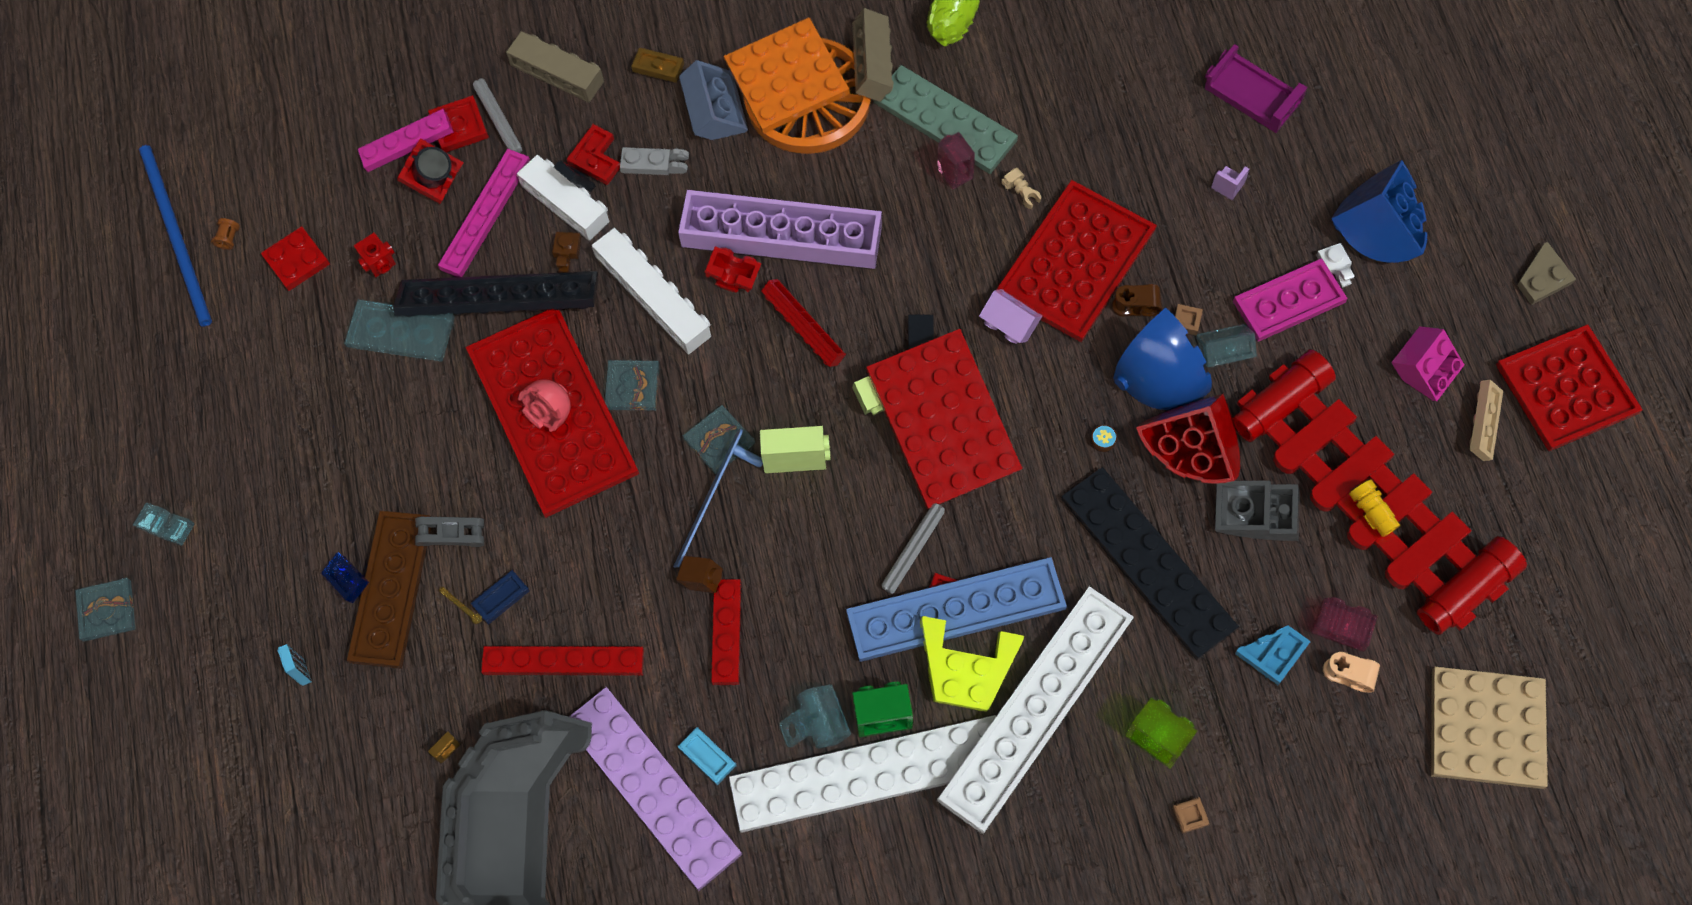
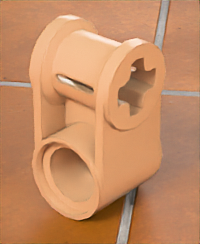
(1355, 671)

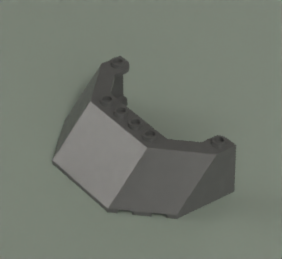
(500, 810)

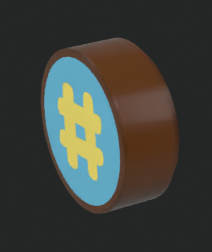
(1104, 438)

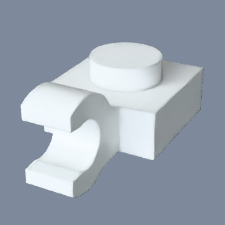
(1338, 263)

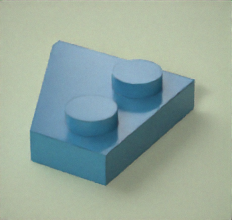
(1274, 653)

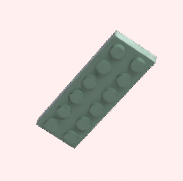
(942, 115)

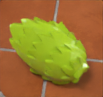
(950, 19)

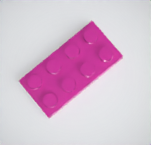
(1290, 300)

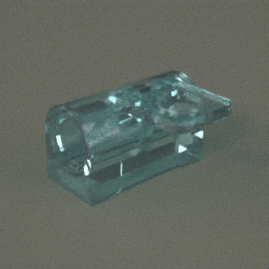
(818, 717)

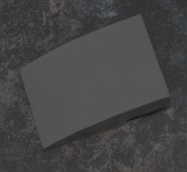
(1258, 510)

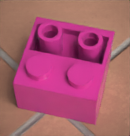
(1428, 362)

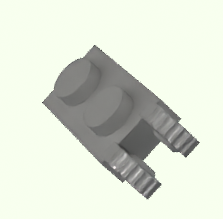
(653, 161)

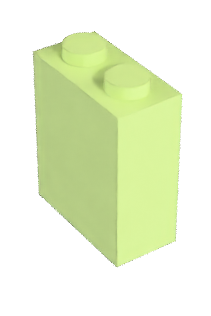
(794, 449)

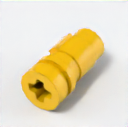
(1377, 511)

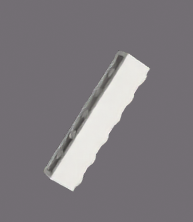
(652, 291)

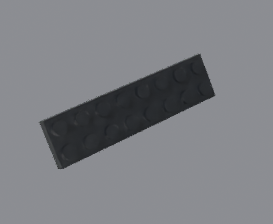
(496, 293)
(1150, 563)

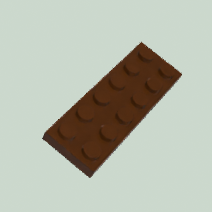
(391, 594)

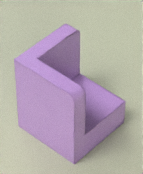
(1229, 182)

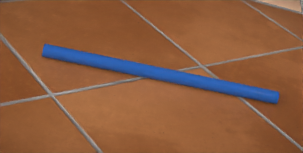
(175, 236)

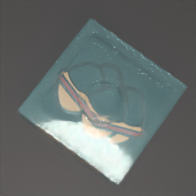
(632, 385)
(714, 436)
(105, 609)

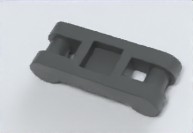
(449, 531)

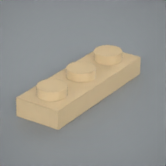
(1486, 420)

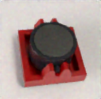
(430, 171)

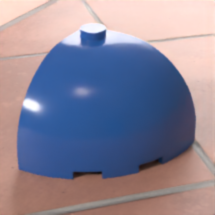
(1384, 217)
(1163, 366)

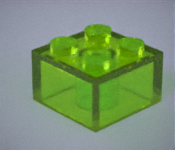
(1161, 732)

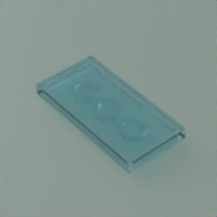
(379, 330)

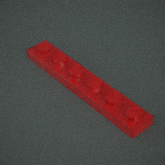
(562, 660)

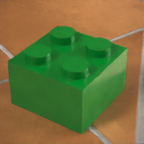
(883, 709)

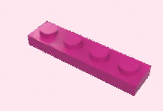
(404, 140)

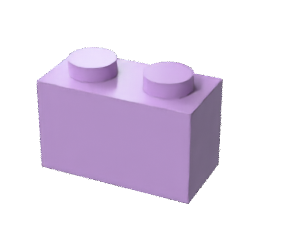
(1010, 316)

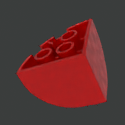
(1195, 440)

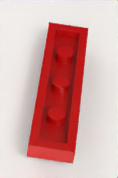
(726, 633)

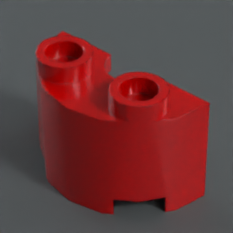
(731, 271)

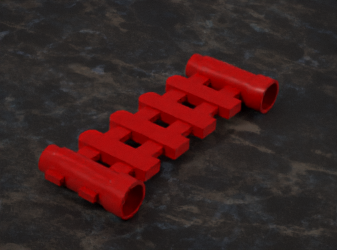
(1446, 604)

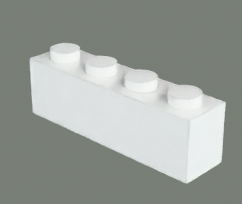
(563, 197)

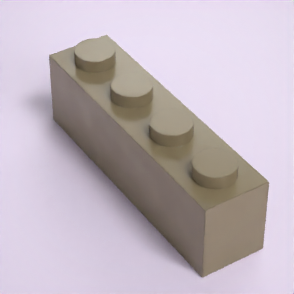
(872, 55)
(555, 66)

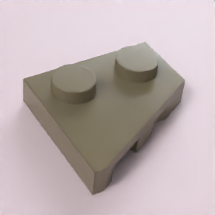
(1545, 276)

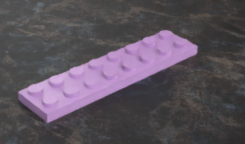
(656, 791)

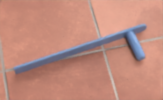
(737, 451)

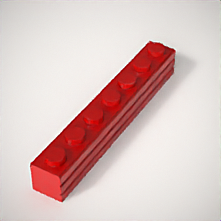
(803, 323)

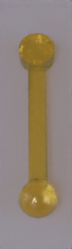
(476, 618)

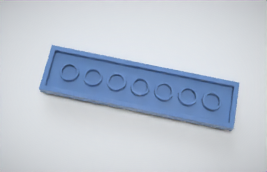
(965, 604)

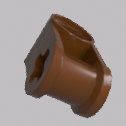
(1139, 300)

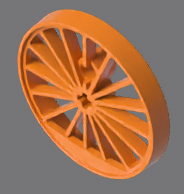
(824, 140)

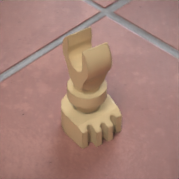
(1014, 178)

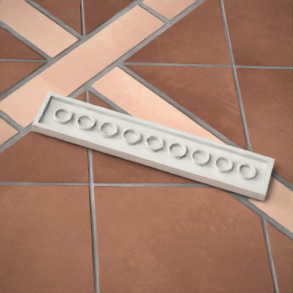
(1035, 710)
(854, 775)

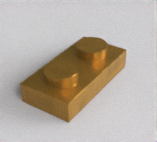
(657, 65)

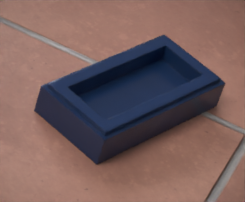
(500, 597)

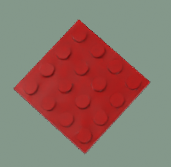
(1568, 387)

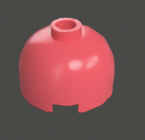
(545, 403)

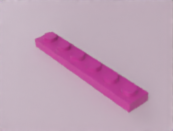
(483, 214)

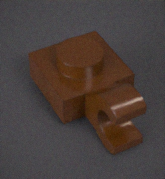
(566, 248)

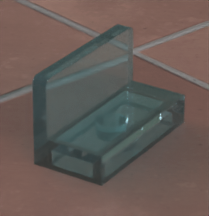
(1228, 345)

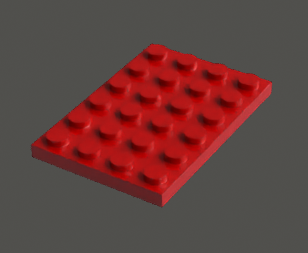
(1077, 259)
(943, 418)

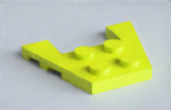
(964, 677)

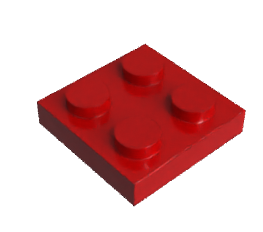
(465, 122)
(295, 258)

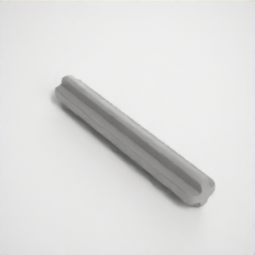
(497, 115)
(913, 548)

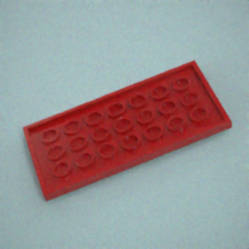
(587, 448)

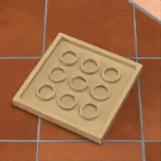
(1489, 727)

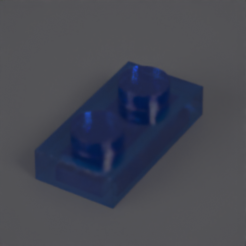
(345, 577)

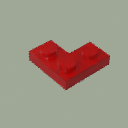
(590, 156)

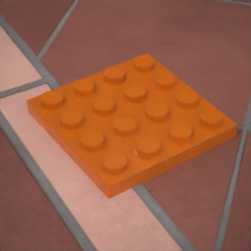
(786, 75)

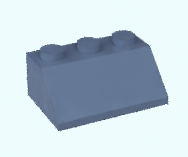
(712, 101)

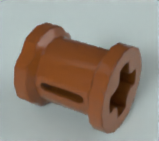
(225, 233)

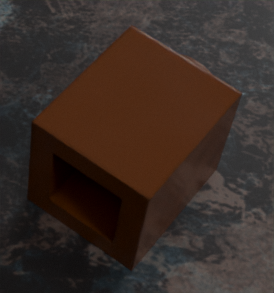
(699, 574)

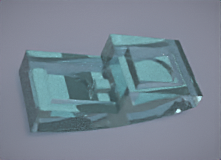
(163, 524)

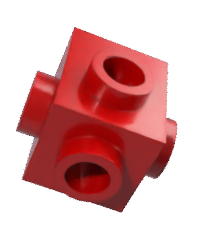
(375, 255)

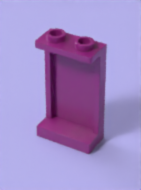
(1253, 90)

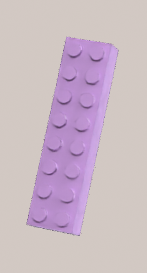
(781, 229)

